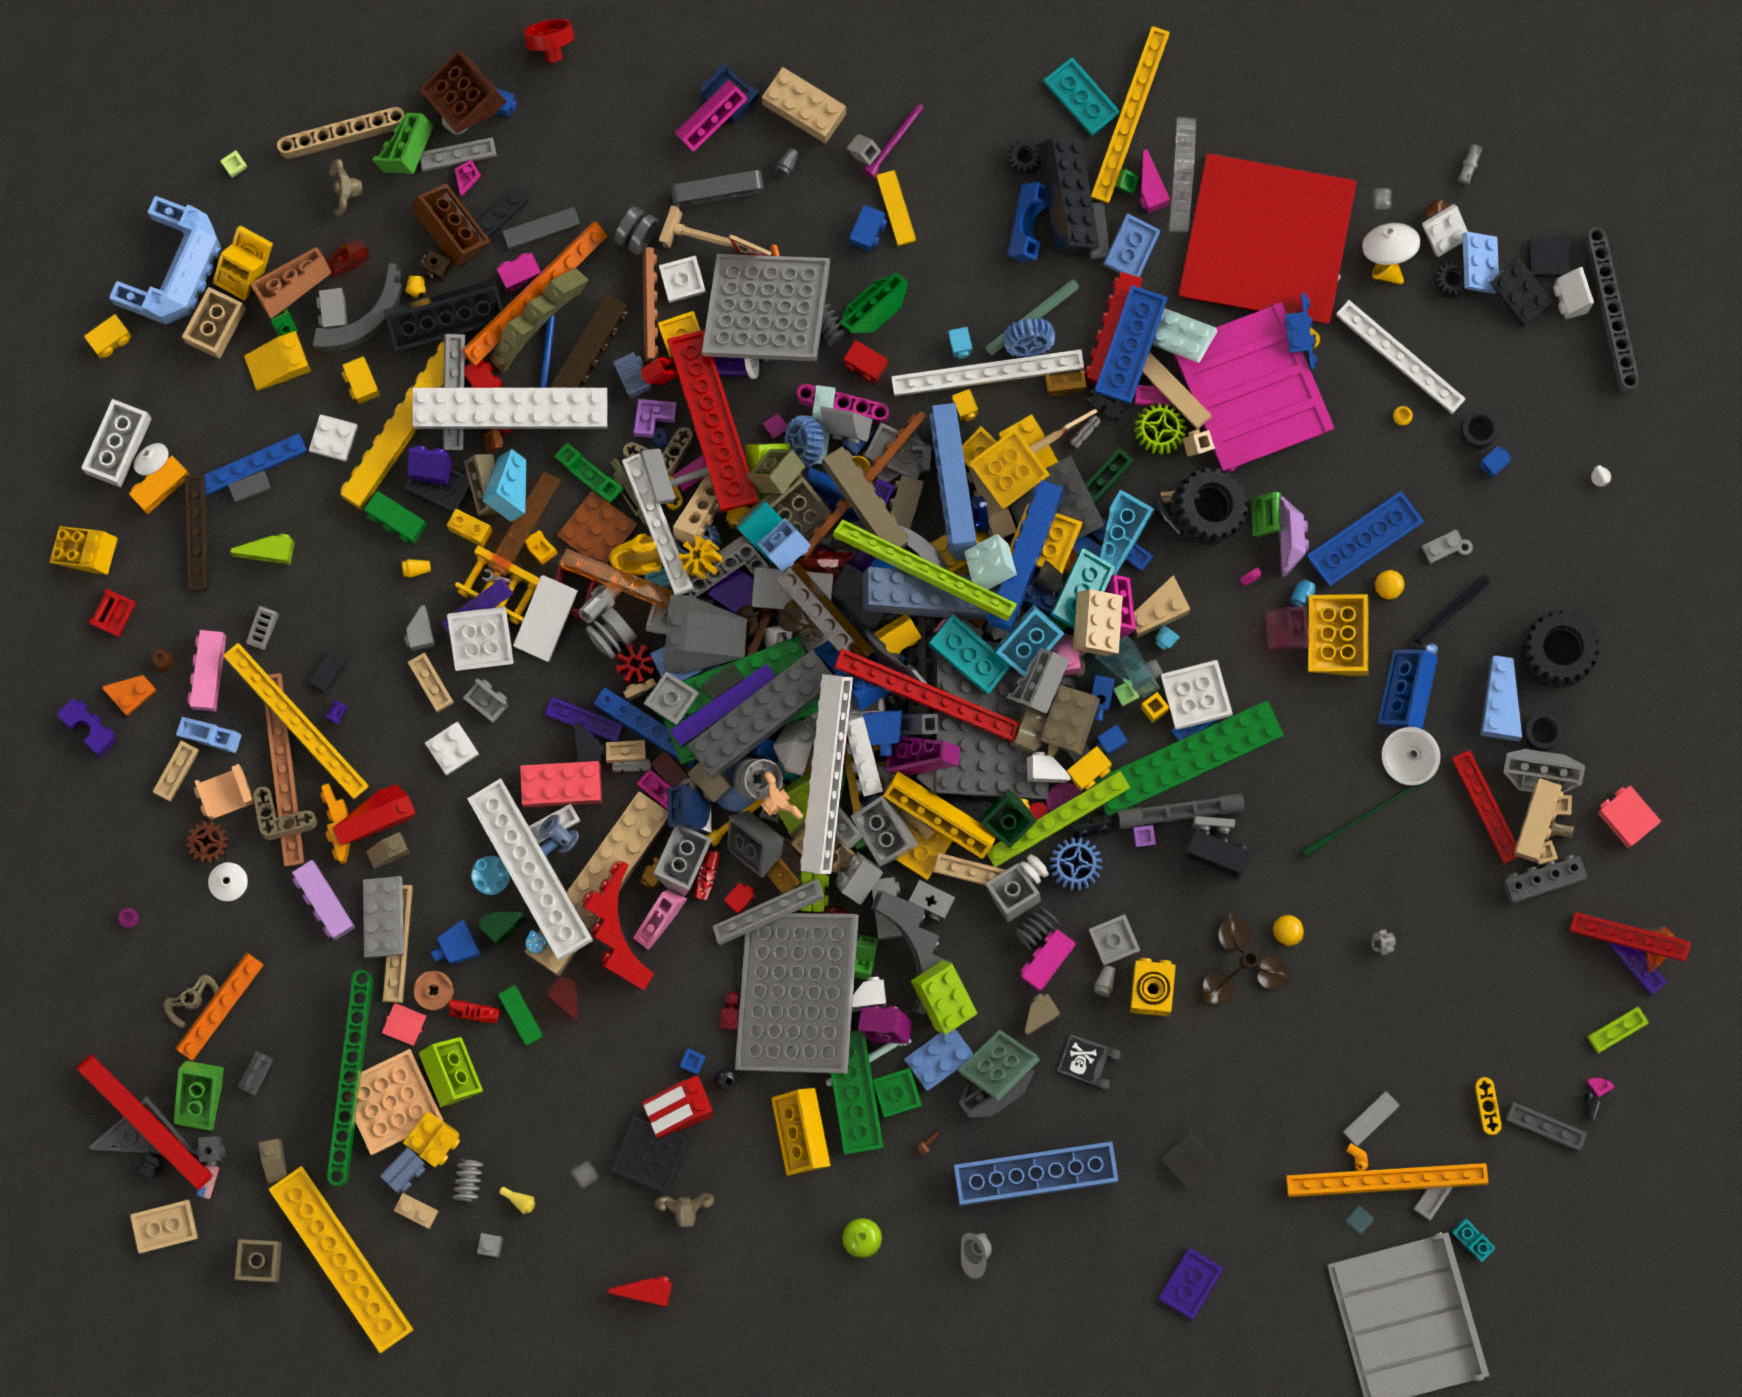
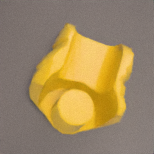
(415, 286)

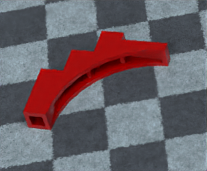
(608, 931)

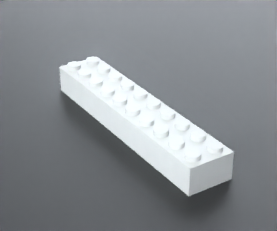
(510, 408)

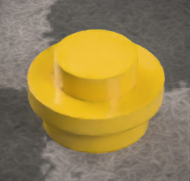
(1402, 415)

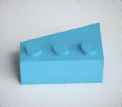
(507, 486)

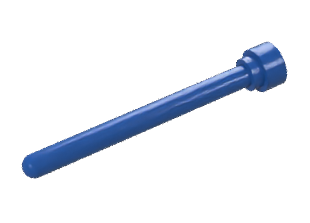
(547, 352)

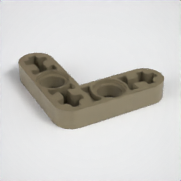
(673, 444)
(277, 823)

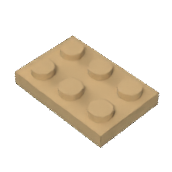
(164, 1226)

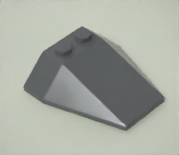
(701, 635)

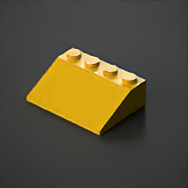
(1338, 634)

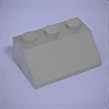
(884, 830)
(681, 859)

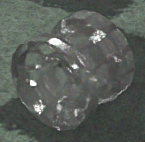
(1382, 199)

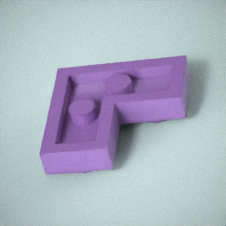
(651, 411)

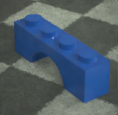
(1031, 202)

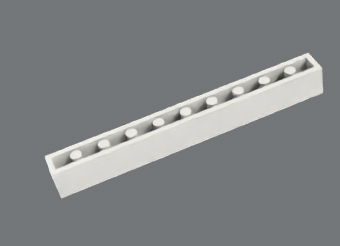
(826, 774)

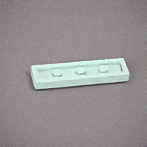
(823, 397)

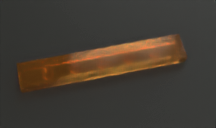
(524, 525)
(616, 578)

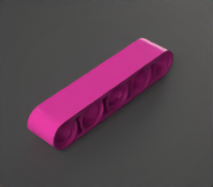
(853, 403)

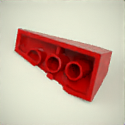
(380, 812)

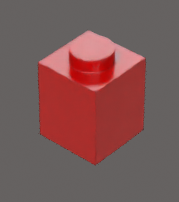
(740, 898)

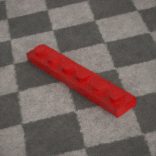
(1486, 806)
(1630, 937)

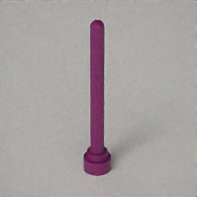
(872, 170)

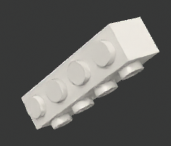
(864, 760)

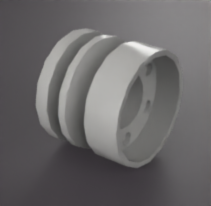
(611, 633)
(744, 779)

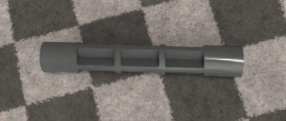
(1169, 812)

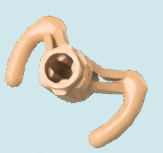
(778, 800)

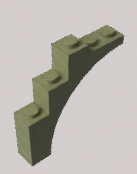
(536, 313)

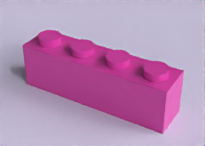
(711, 115)

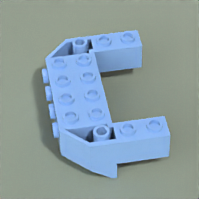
(188, 269)

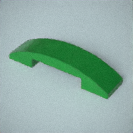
(588, 473)

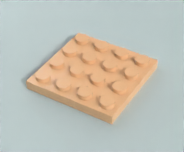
(391, 1101)

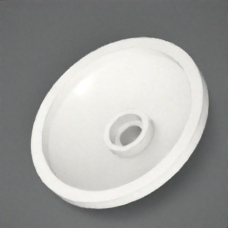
(1391, 243)
(1402, 764)

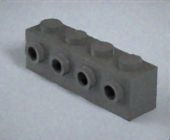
(1544, 880)

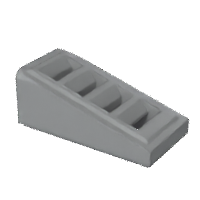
(271, 623)

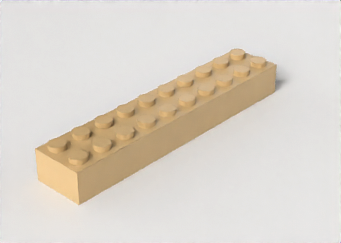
(626, 842)

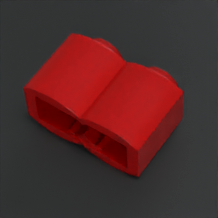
(659, 371)

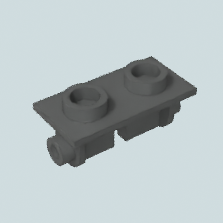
(255, 1073)

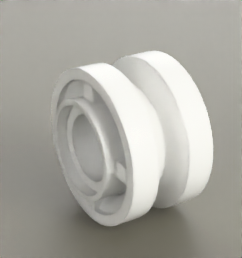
(1034, 869)

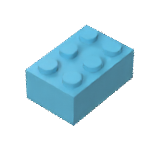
(1027, 638)

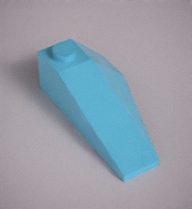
(1124, 526)

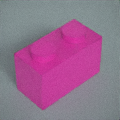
(518, 272)

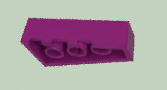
(921, 756)

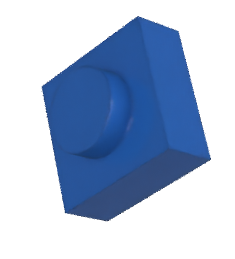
(692, 1061)

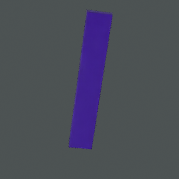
(721, 706)

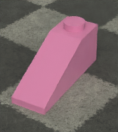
(659, 917)

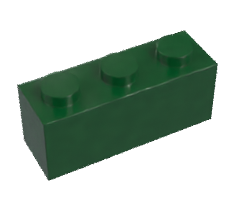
(1109, 475)

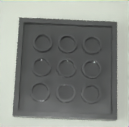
(1075, 501)

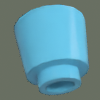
(1166, 638)

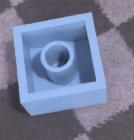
(784, 545)

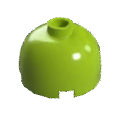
(862, 1238)

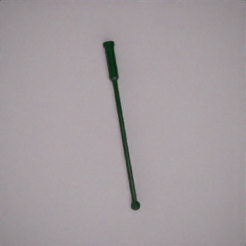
(1328, 838)

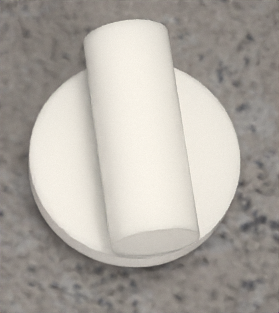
(1600, 476)

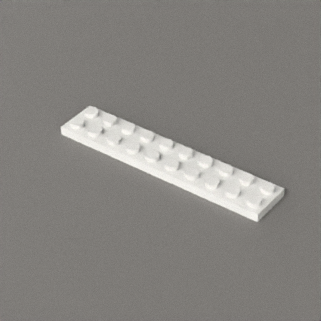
(530, 869)

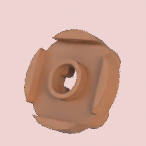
(422, 990)

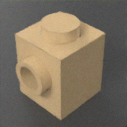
(1198, 442)

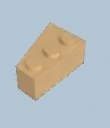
(1161, 608)

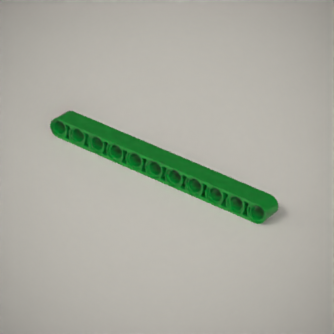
(353, 1087)

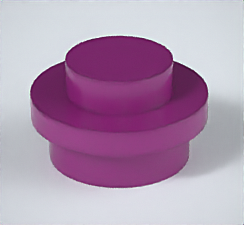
(128, 918)

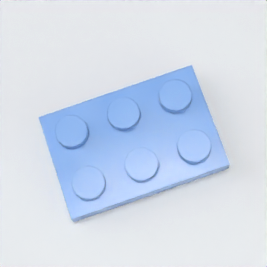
(1480, 261)

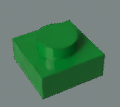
(1127, 181)

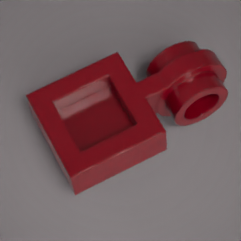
(730, 1016)

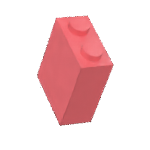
(1628, 816)

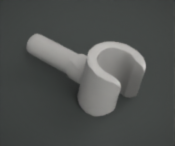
(493, 577)

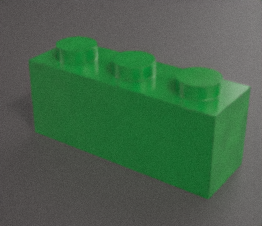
(395, 518)

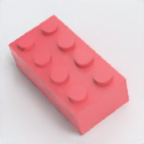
(561, 784)

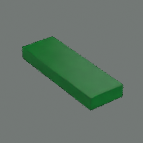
(520, 1015)

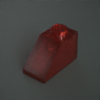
(348, 257)
(565, 996)

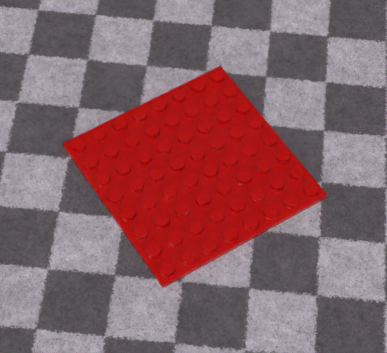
(1267, 237)

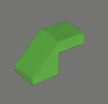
(865, 956)

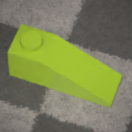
(269, 549)

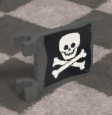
(1086, 1060)

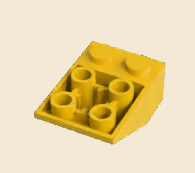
(83, 549)

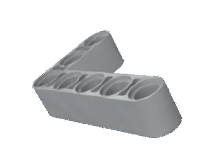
(739, 558)

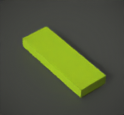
(1618, 1029)

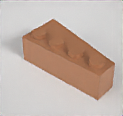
(290, 281)

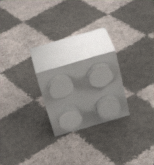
(858, 877)

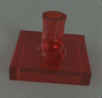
(827, 560)

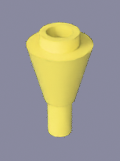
(523, 1202)

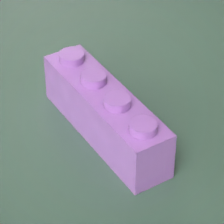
(323, 900)

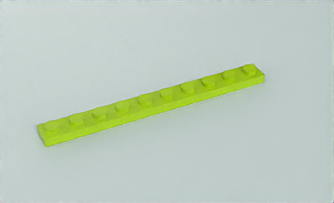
(924, 570)

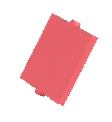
(404, 1024)

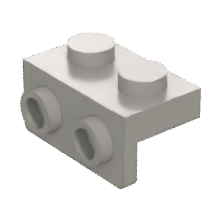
(486, 700)

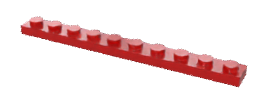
(926, 695)

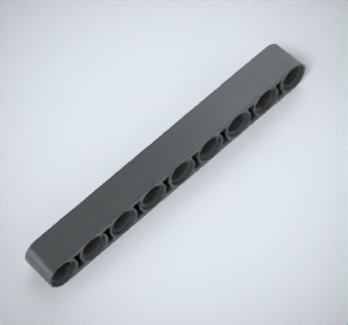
(1612, 301)

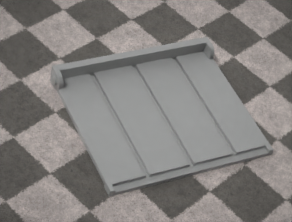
(1408, 1319)

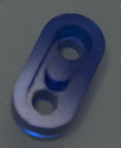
(980, 514)

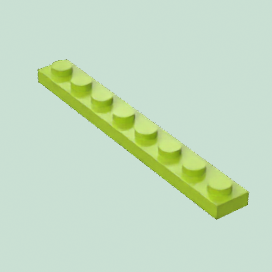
(1061, 817)

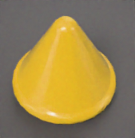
(1388, 273)

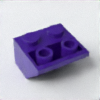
(429, 465)

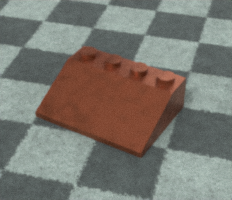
(462, 93)

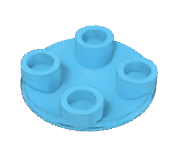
(490, 875)

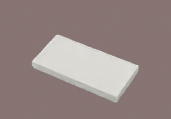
(545, 618)

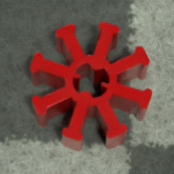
(631, 669)

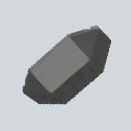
(980, 1104)

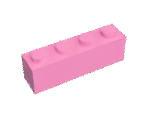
(208, 670)

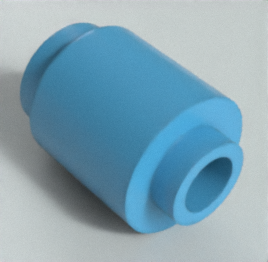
(1301, 593)

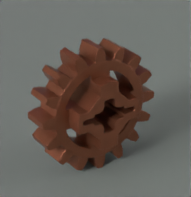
(209, 834)

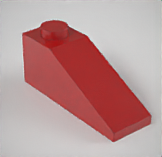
(650, 1290)

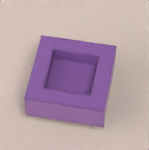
(1144, 836)

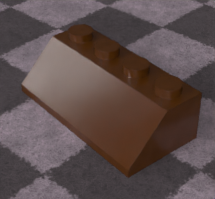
(450, 224)

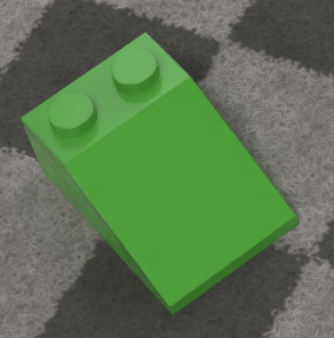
(198, 1095)

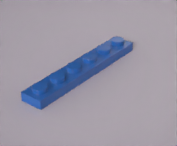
(255, 463)

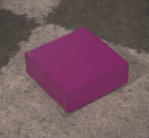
(775, 426)

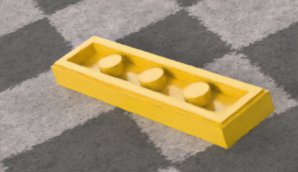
(896, 208)

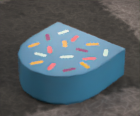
(535, 942)

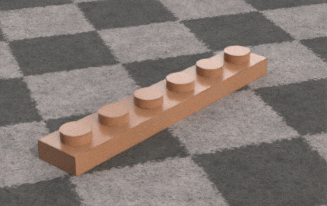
(649, 297)

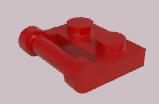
(117, 615)

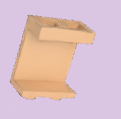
(224, 793)

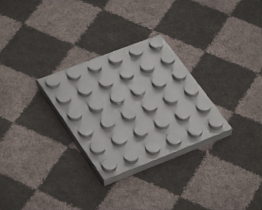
(766, 307)

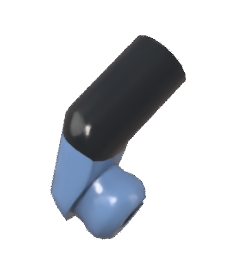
(1431, 648)

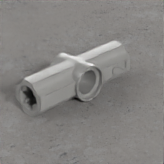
(601, 600)

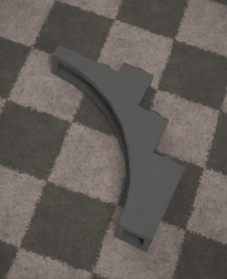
(907, 918)

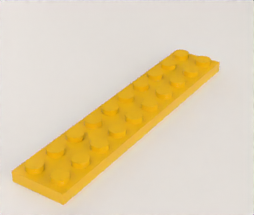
(341, 1259)

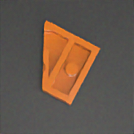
(130, 693)

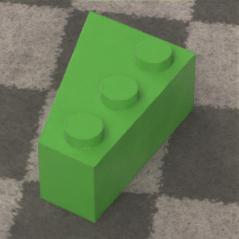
(406, 145)

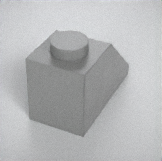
(419, 631)

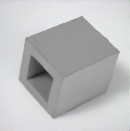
(863, 149)
(490, 1245)

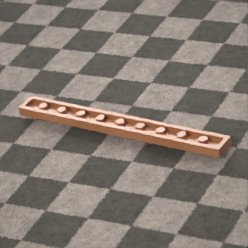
(284, 781)

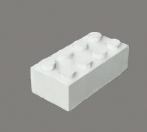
(116, 443)

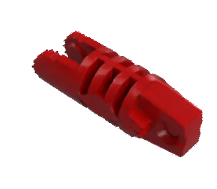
(706, 875)
(473, 1011)

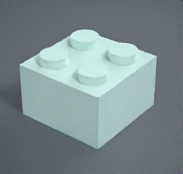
(990, 562)

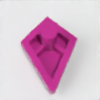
(466, 176)

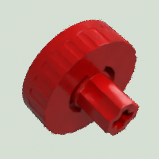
(550, 37)

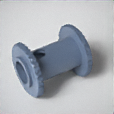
(552, 828)

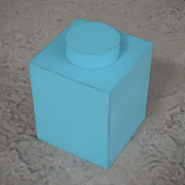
(960, 342)

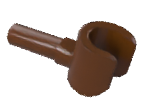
(923, 1147)

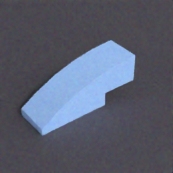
(209, 734)

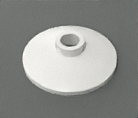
(151, 459)
(234, 888)

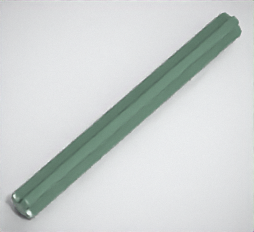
(1038, 312)

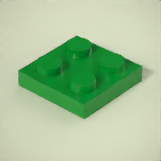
(897, 1093)

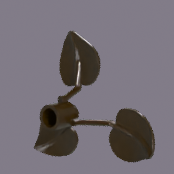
(791, 617)
(1236, 933)

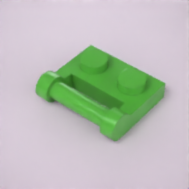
(1262, 515)

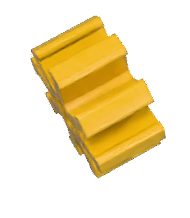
(700, 558)

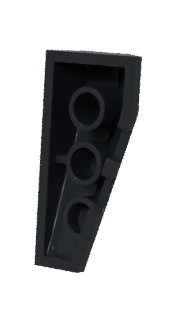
(891, 661)

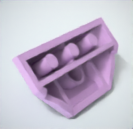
(1292, 538)

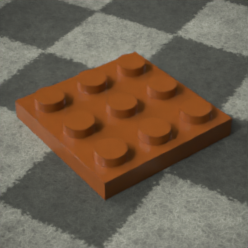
(596, 528)

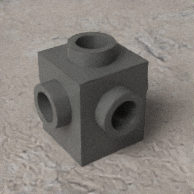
(205, 1145)

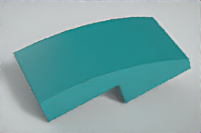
(1473, 1240)

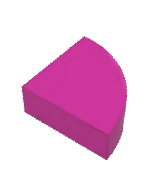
(1250, 577)
(1599, 1086)

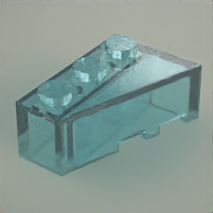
(1131, 668)

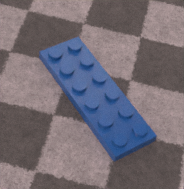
(1131, 344)
(1365, 539)

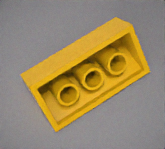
(800, 1131)

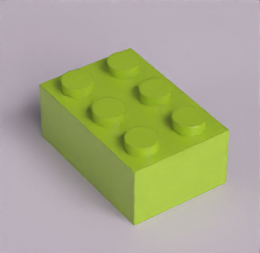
(944, 997)

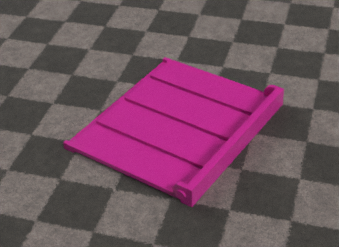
(1255, 390)

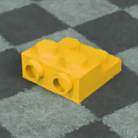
(432, 1139)

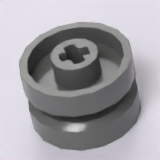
(636, 230)

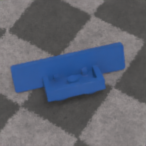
(1298, 332)

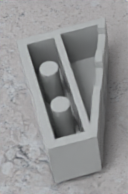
(1041, 681)

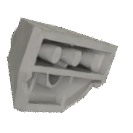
(796, 746)
(1529, 765)

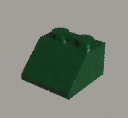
(1008, 818)
(501, 925)

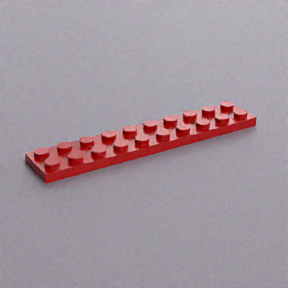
(712, 422)

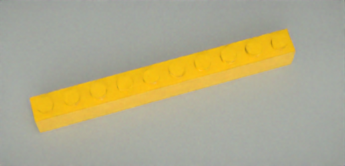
(393, 439)

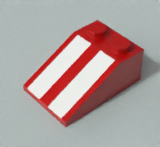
(678, 1107)

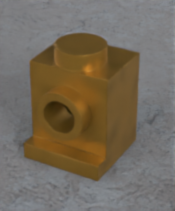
(648, 878)

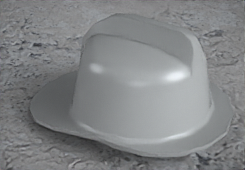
(974, 1253)

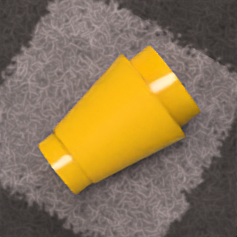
(415, 567)

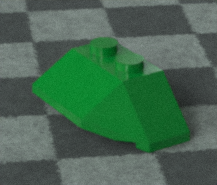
(875, 304)

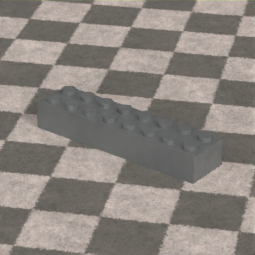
(760, 715)

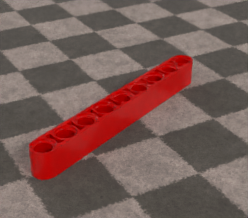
(144, 1121)

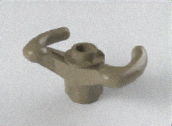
(344, 187)
(189, 999)
(684, 1207)

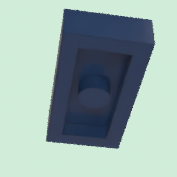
(1041, 599)

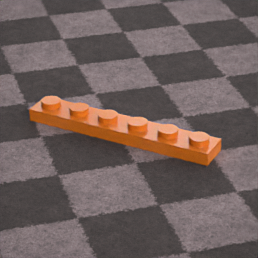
(219, 1006)

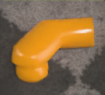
(1360, 1157)

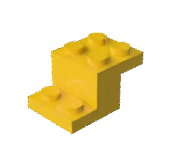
(242, 263)

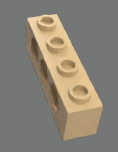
(697, 514)

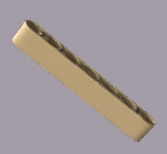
(333, 129)

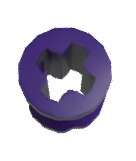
(336, 712)

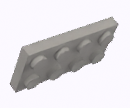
(383, 917)

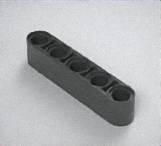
(717, 188)

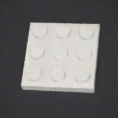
(480, 638)
(1196, 695)

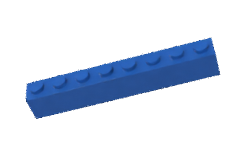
(1028, 548)

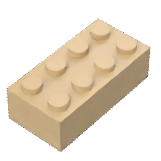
(804, 105)

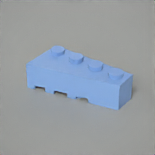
(1501, 705)

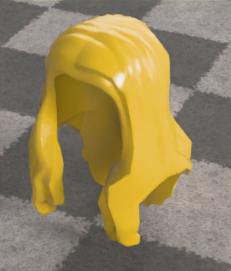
(636, 556)

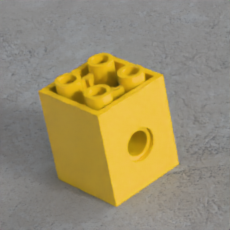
(1155, 975)

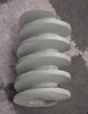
(467, 1180)

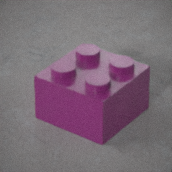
(885, 1025)

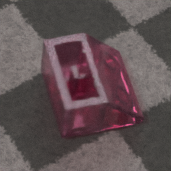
(1287, 628)

